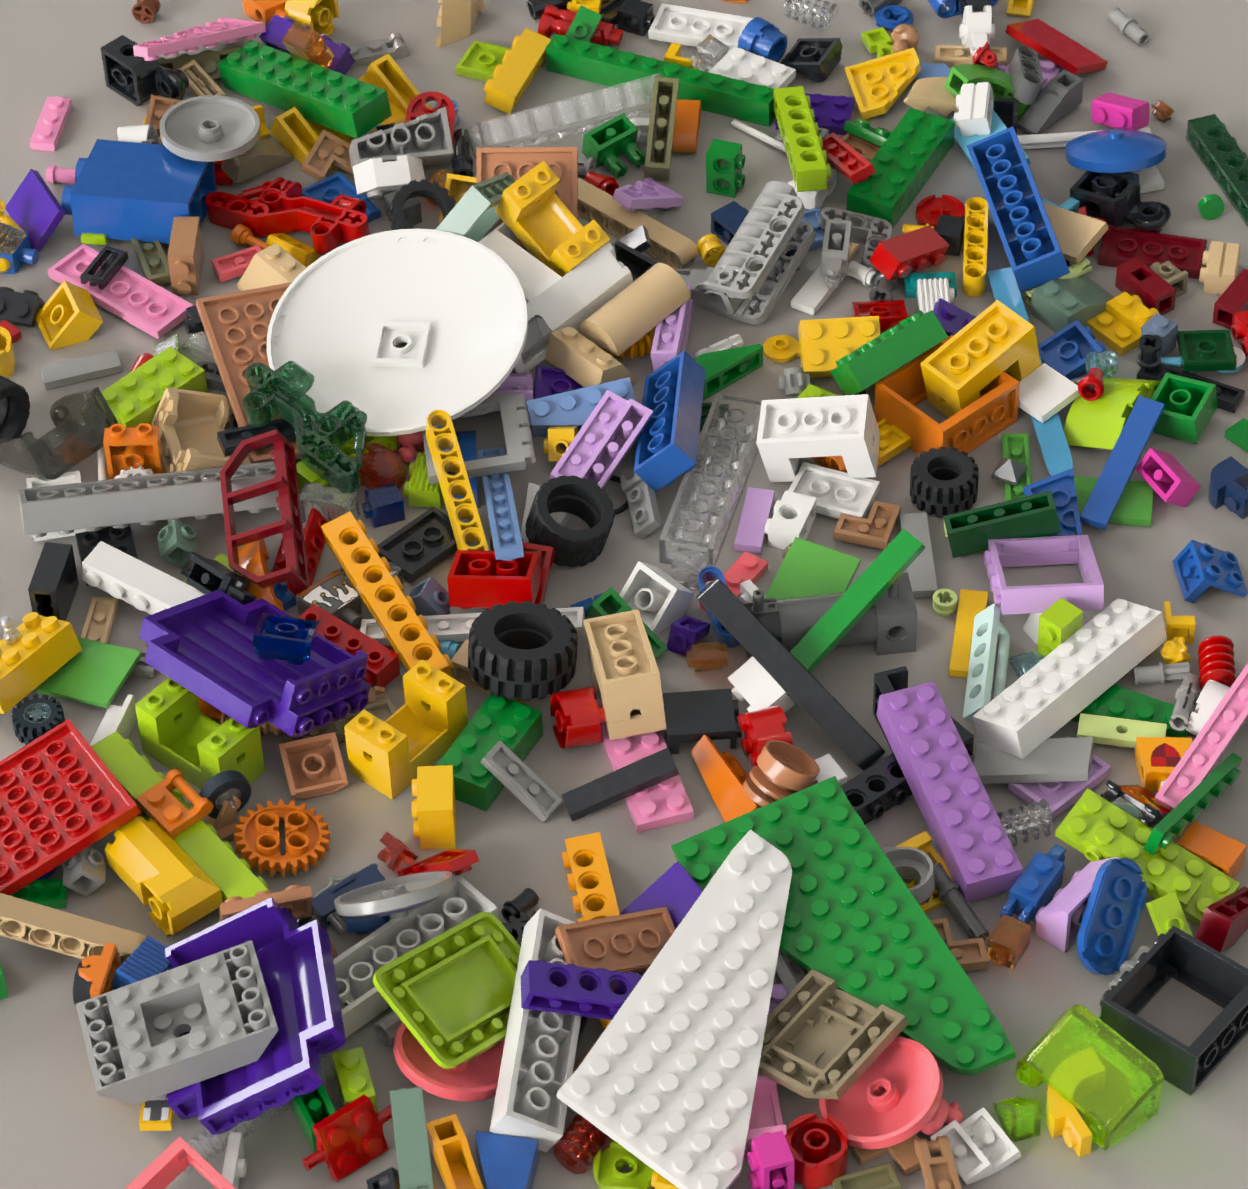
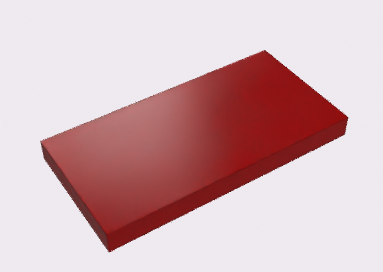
(1056, 46)

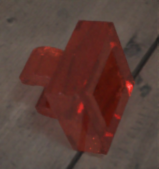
(397, 850)

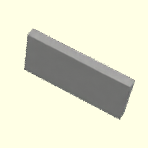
(1050, 762)

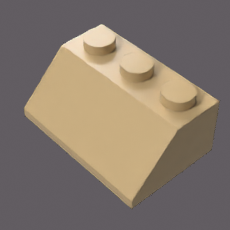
(270, 268)
(584, 359)

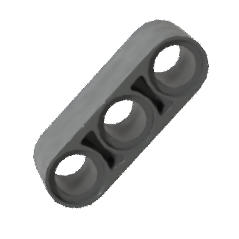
(1025, 74)

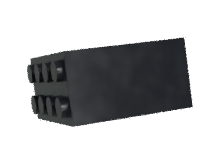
(1200, 969)

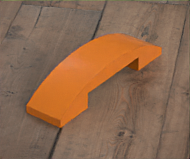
(253, 559)

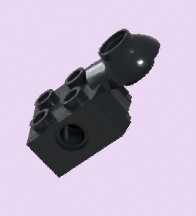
(138, 78)
(1118, 200)

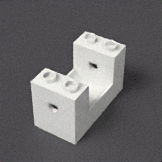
(818, 429)

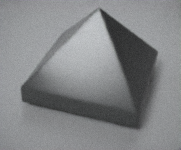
(1009, 471)

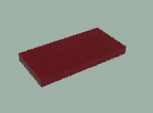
(1151, 247)

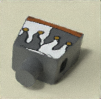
(334, 596)

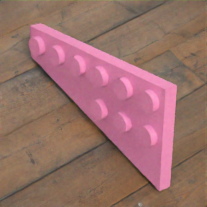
(208, 35)

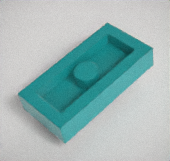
(910, 281)

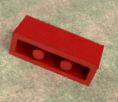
(909, 253)

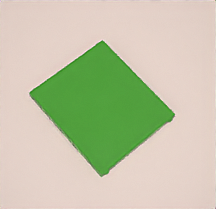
(812, 571)
(92, 674)

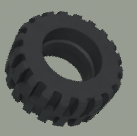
(522, 650)

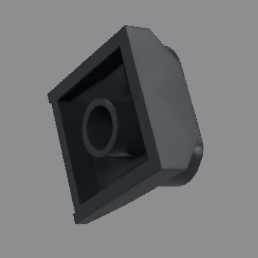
(814, 57)

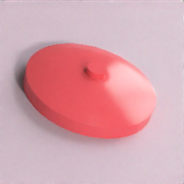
(468, 1082)
(890, 1097)

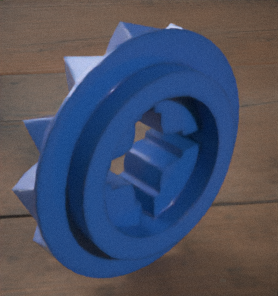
(899, 13)

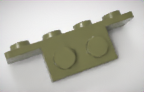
(206, 59)

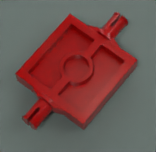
(349, 1138)

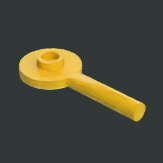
(781, 348)

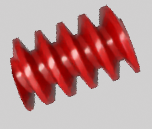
(1216, 661)

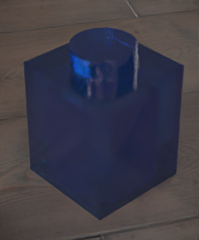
(383, 505)

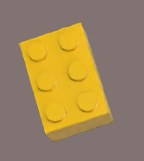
(829, 340)

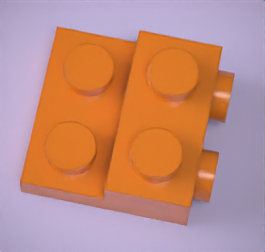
(132, 448)

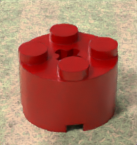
(577, 717)
(761, 727)
(818, 1150)

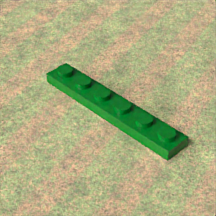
(1193, 803)

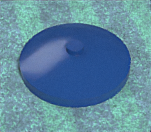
(1115, 151)

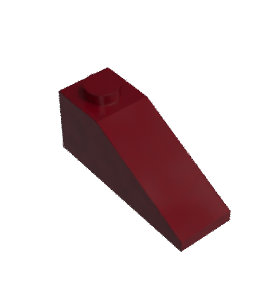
(1224, 921)

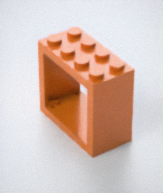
(965, 430)

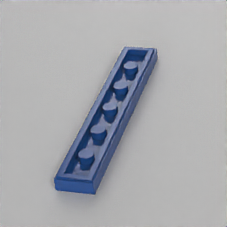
(1122, 463)

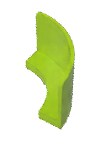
(1102, 420)

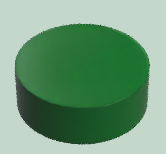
(1211, 206)

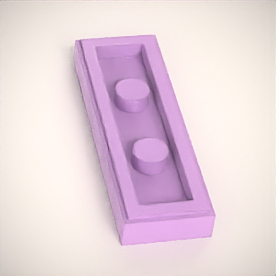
(753, 519)

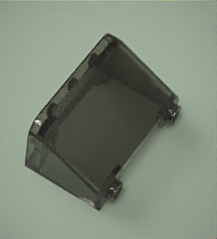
(77, 434)

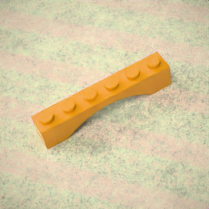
(452, 1154)

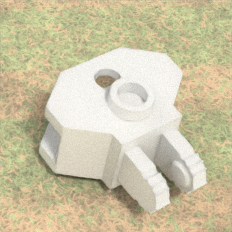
(976, 28)

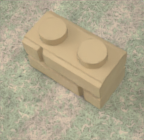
(1221, 266)

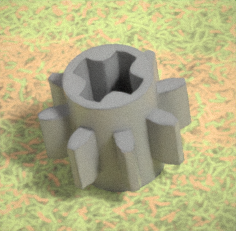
(793, 381)

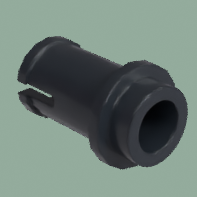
(522, 902)

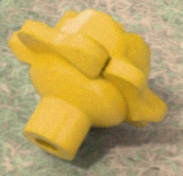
(1175, 651)

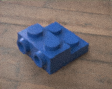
(1069, 348)

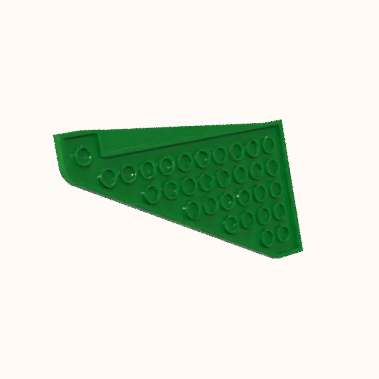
(861, 923)

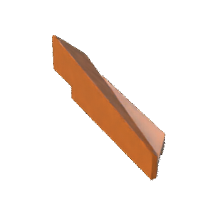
(724, 779)

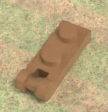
(937, 1171)

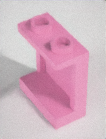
(765, 1112)

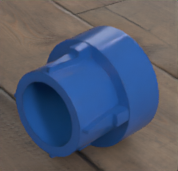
(763, 39)

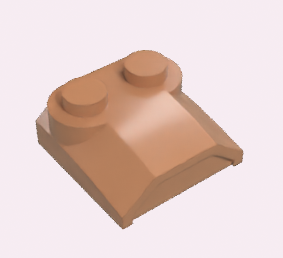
(313, 766)

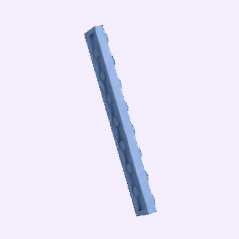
(501, 511)

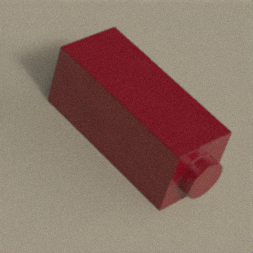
(1140, 280)
(1232, 301)

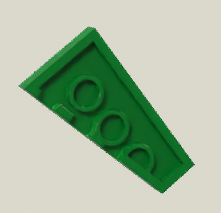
(1128, 704)

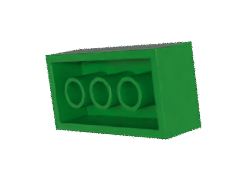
(888, 352)
(496, 720)

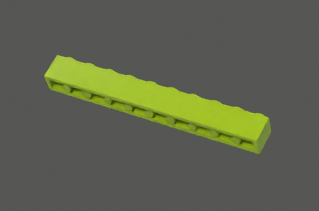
(199, 840)

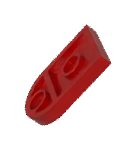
(418, 108)

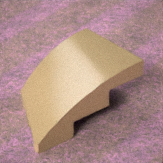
(932, 93)

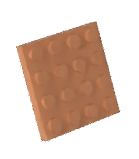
(520, 160)

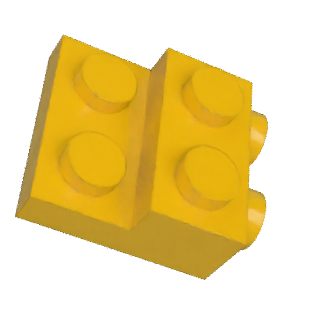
(1121, 322)

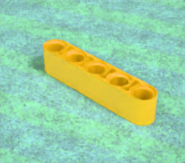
(975, 247)

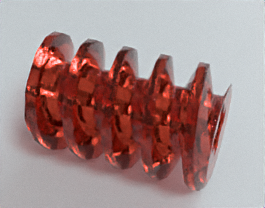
(579, 1145)

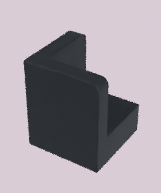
(1007, 111)

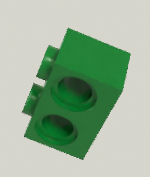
(724, 168)

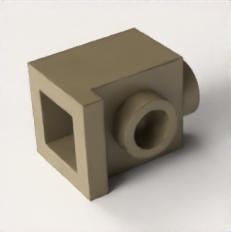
(1172, 276)

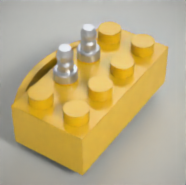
(32, 654)

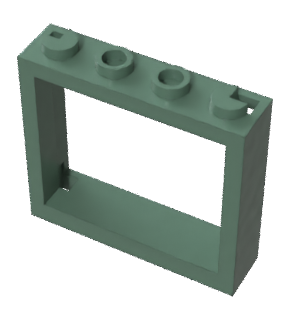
(475, 211)
(411, 1139)

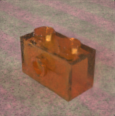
(307, 45)

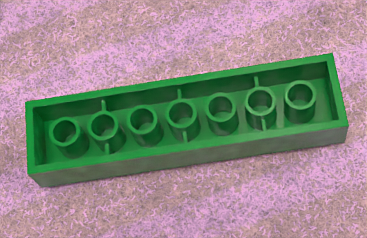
(314, 90)

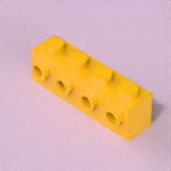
(516, 71)

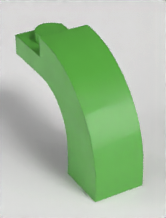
(975, 74)

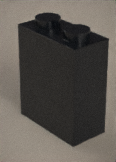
(54, 581)

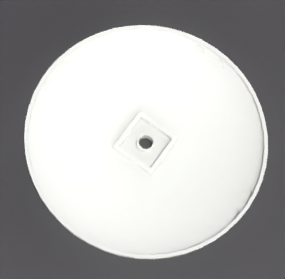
(408, 286)

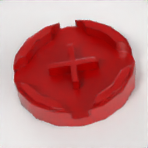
(931, 207)

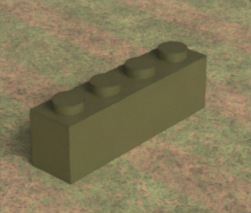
(661, 128)

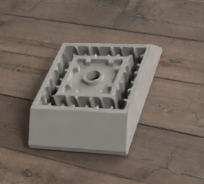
(137, 1027)

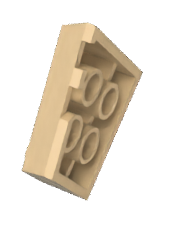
(457, 19)

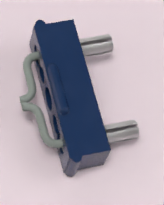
(323, 903)

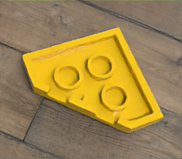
(882, 81)

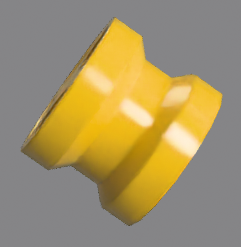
(710, 249)

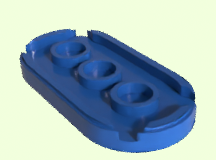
(1111, 916)

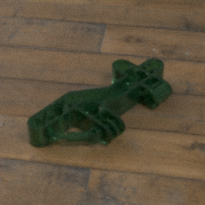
(316, 433)

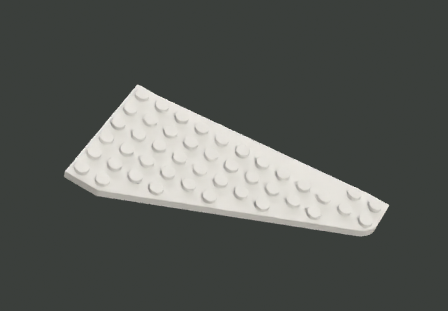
(687, 1044)

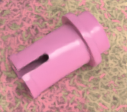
(60, 175)

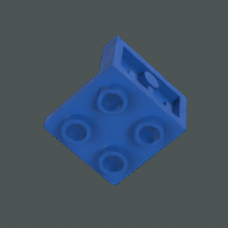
(1206, 566)

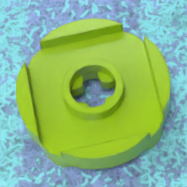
(613, 1159)

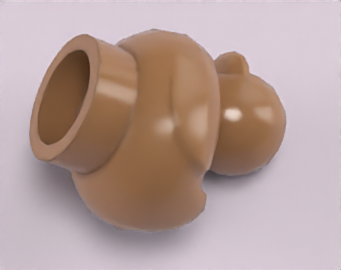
(904, 38)

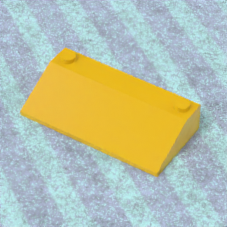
(300, 134)

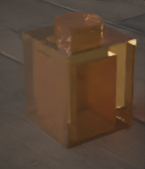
(1008, 941)

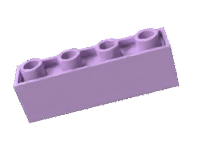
(672, 334)

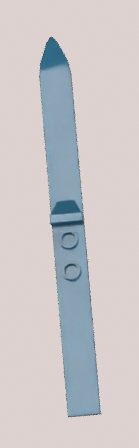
(1050, 433)

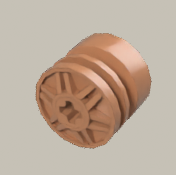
(779, 773)

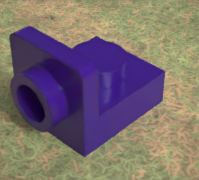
(685, 633)

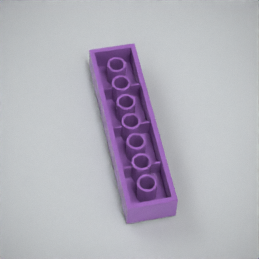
(948, 791)

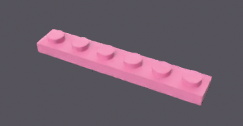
(1207, 745)

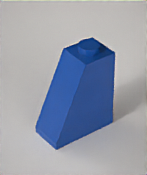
(506, 1160)

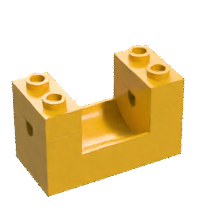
(546, 224)
(977, 355)
(414, 736)

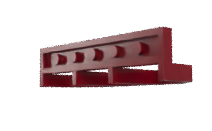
(288, 503)

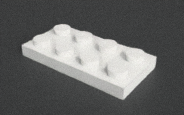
(692, 26)

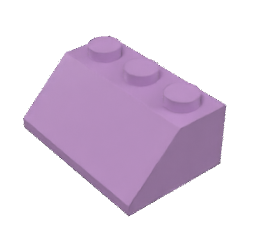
(1062, 917)

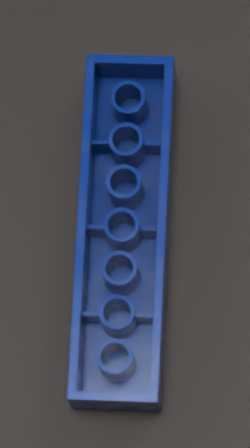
(1018, 209)

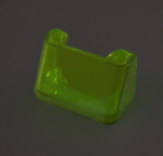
(1095, 1073)

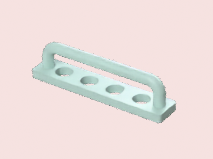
(981, 640)

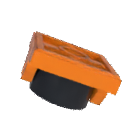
(96, 974)

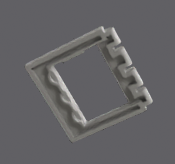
(517, 438)

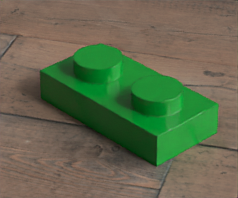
(863, 130)

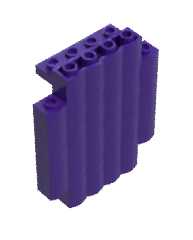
(211, 654)
(306, 1008)

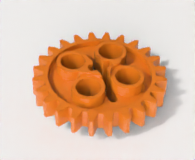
(259, 838)

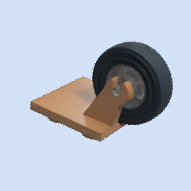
(229, 794)

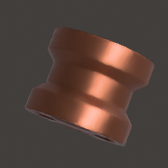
(145, 10)

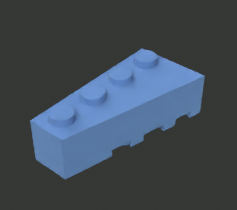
(573, 406)

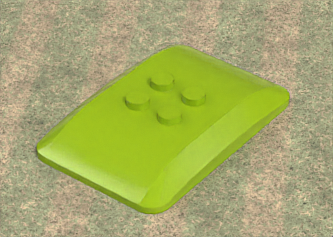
(455, 989)

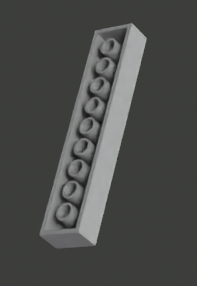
(138, 500)

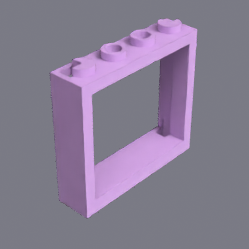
(1038, 552)

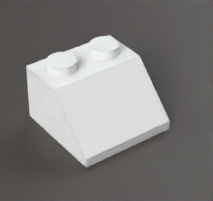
(656, 595)

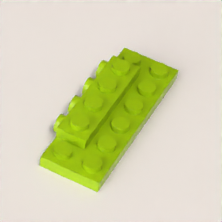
(1107, 832)

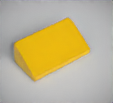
(300, 251)

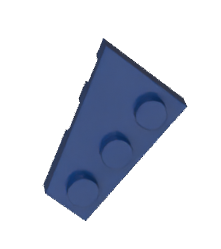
(1065, 500)

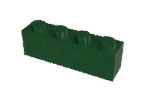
(1015, 518)

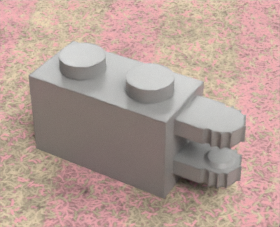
(836, 251)

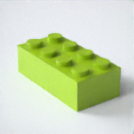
(140, 392)

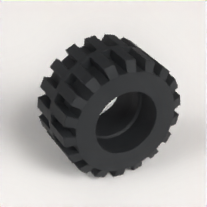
(944, 481)

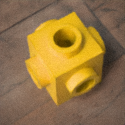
(556, 436)

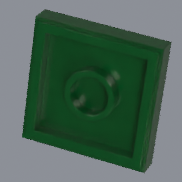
(1206, 350)

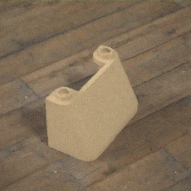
(189, 429)

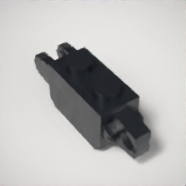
(210, 575)

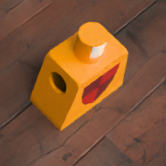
(1157, 759)

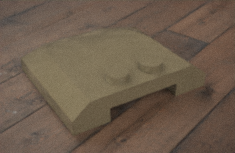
(824, 1038)

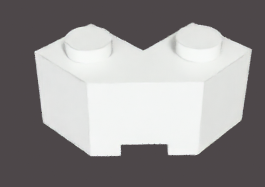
(377, 177)

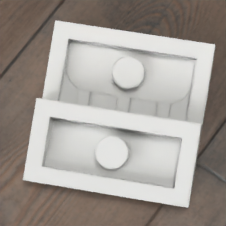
(979, 1146)

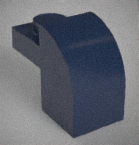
(1229, 487)

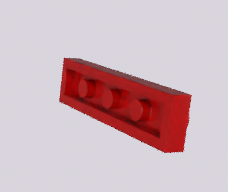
(846, 159)

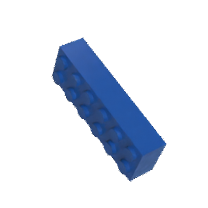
(672, 434)

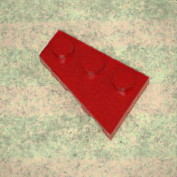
(452, 860)

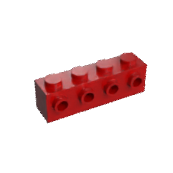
(382, 662)

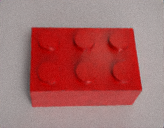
(483, 581)

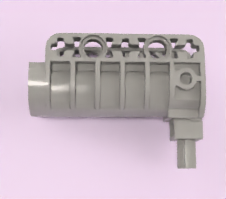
(755, 257)

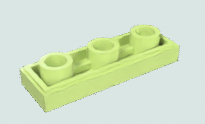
(1117, 731)

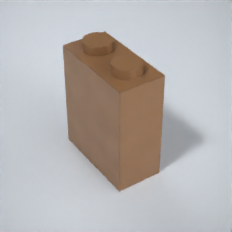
(186, 256)

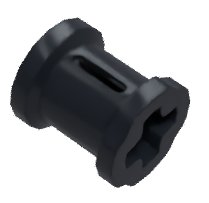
(1149, 353)

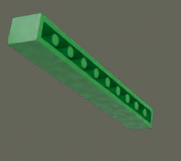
(612, 67)

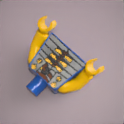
(14, 245)

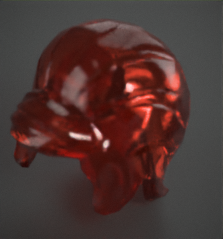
(382, 467)

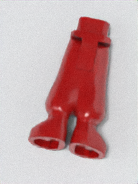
(559, 21)

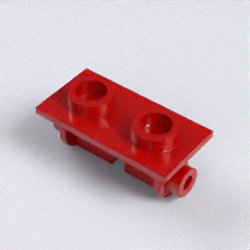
(985, 57)

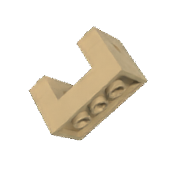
(625, 674)

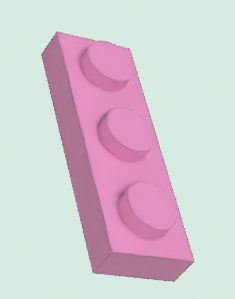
(51, 123)

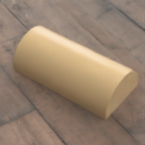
(636, 309)

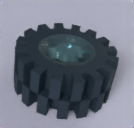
(36, 717)

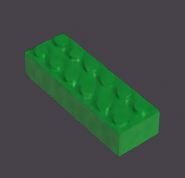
(902, 166)

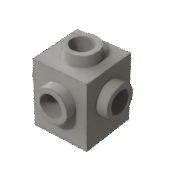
(85, 871)

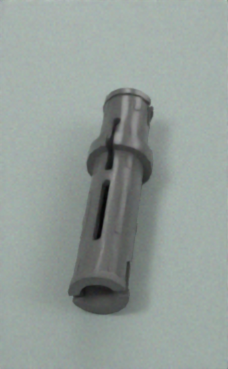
(950, 894)

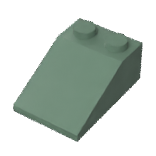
(1068, 300)

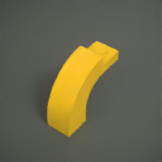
(1065, 1120)

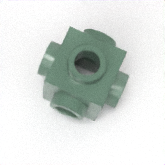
(176, 542)

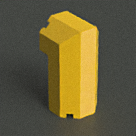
(162, 875)

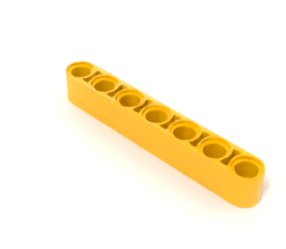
(454, 484)

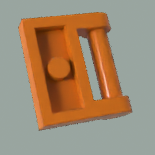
(167, 810)

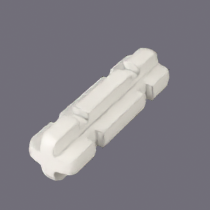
(733, 342)

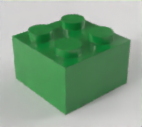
(1186, 408)

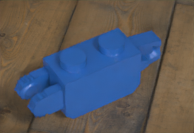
(1036, 885)

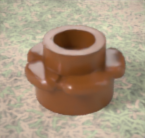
(1162, 110)

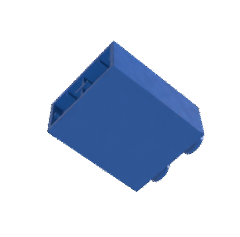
(136, 191)

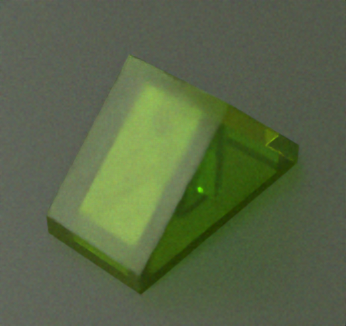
(1019, 1117)

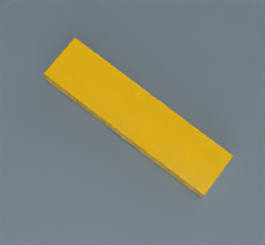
(970, 603)

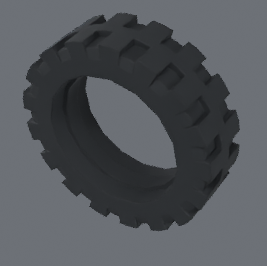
(415, 189)

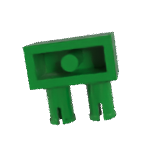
(612, 140)

